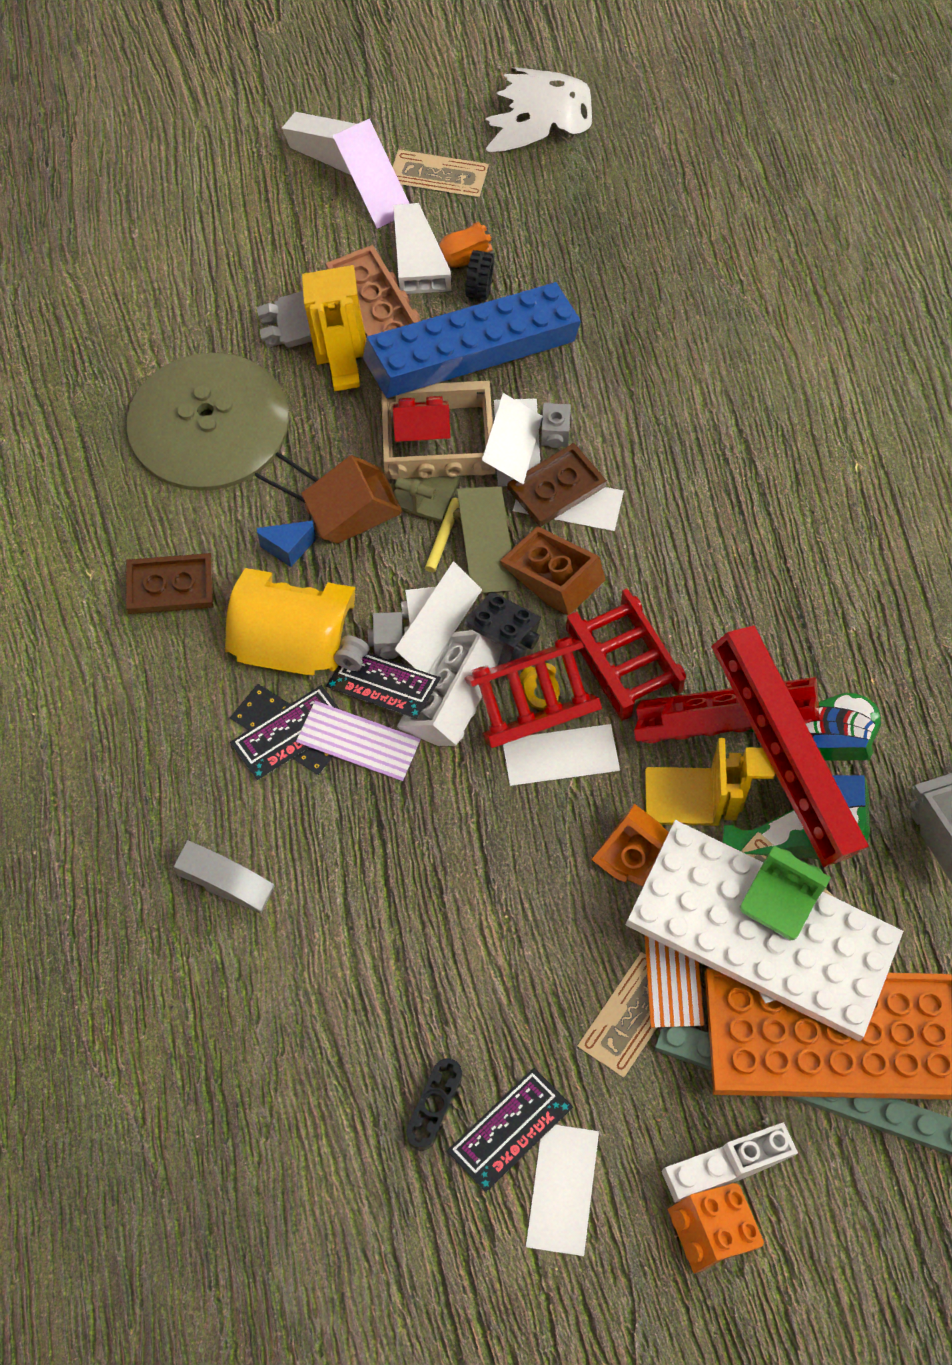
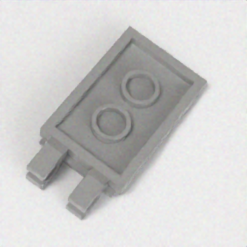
(291, 320)

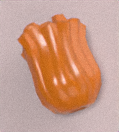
(459, 245)

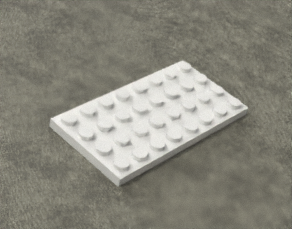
(825, 973)

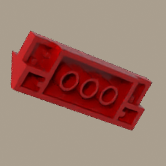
(711, 713)

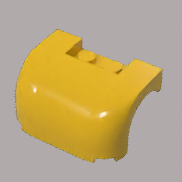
(286, 624)

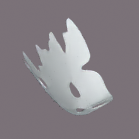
(544, 104)

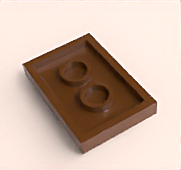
(557, 484)
(169, 583)

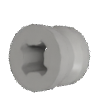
(351, 653)

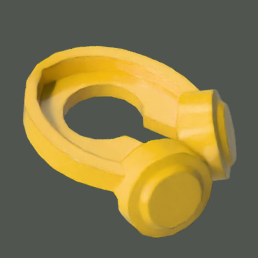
(528, 678)

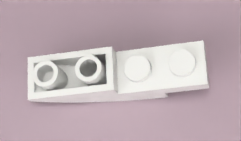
(730, 1163)

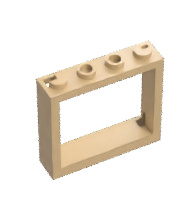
(458, 396)

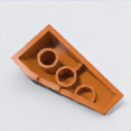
(632, 847)

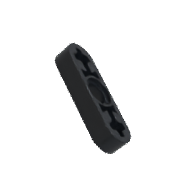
(435, 1078)

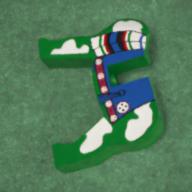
(842, 734)

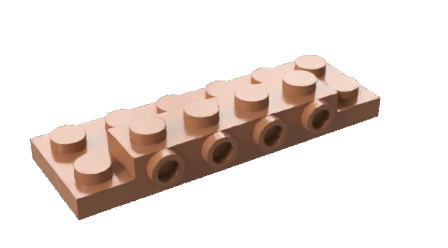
(379, 296)

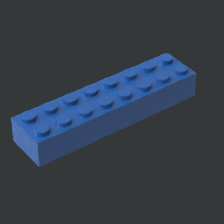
(470, 339)

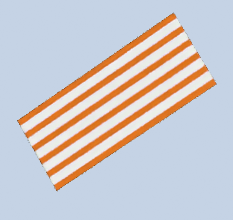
(672, 987)

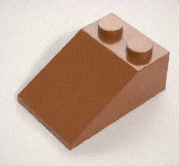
(555, 569)

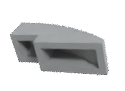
(223, 877)

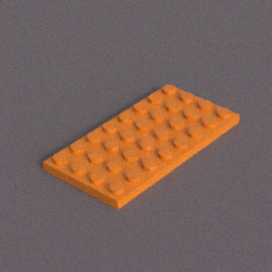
(785, 1053)

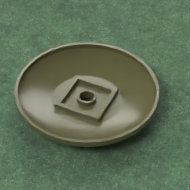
(214, 449)

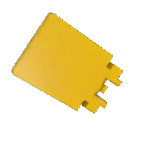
(335, 322)
(705, 794)

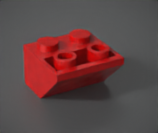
(421, 419)

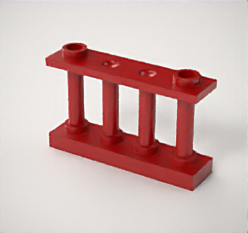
(610, 676)
(554, 712)

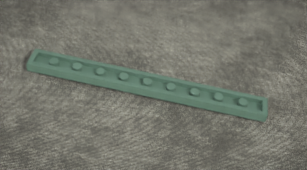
(879, 1113)

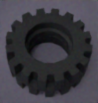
(479, 275)

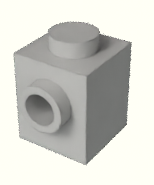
(555, 425)
(386, 634)

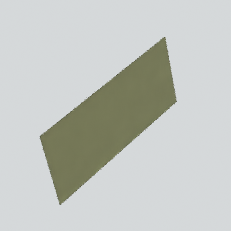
(486, 537)

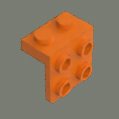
(715, 1226)

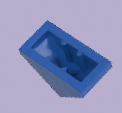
(287, 540)

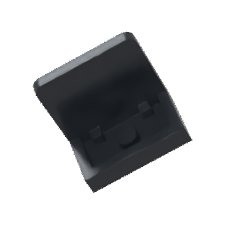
(505, 625)

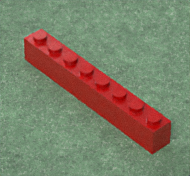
(789, 746)

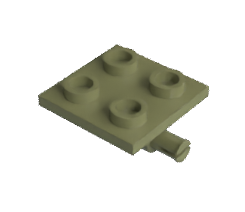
(426, 495)

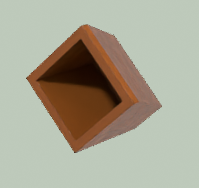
(350, 500)

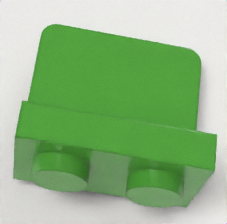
(784, 893)

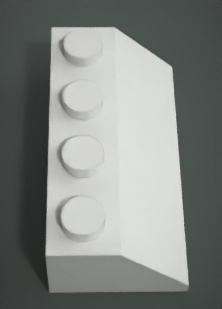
(453, 699)

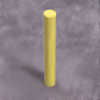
(442, 536)

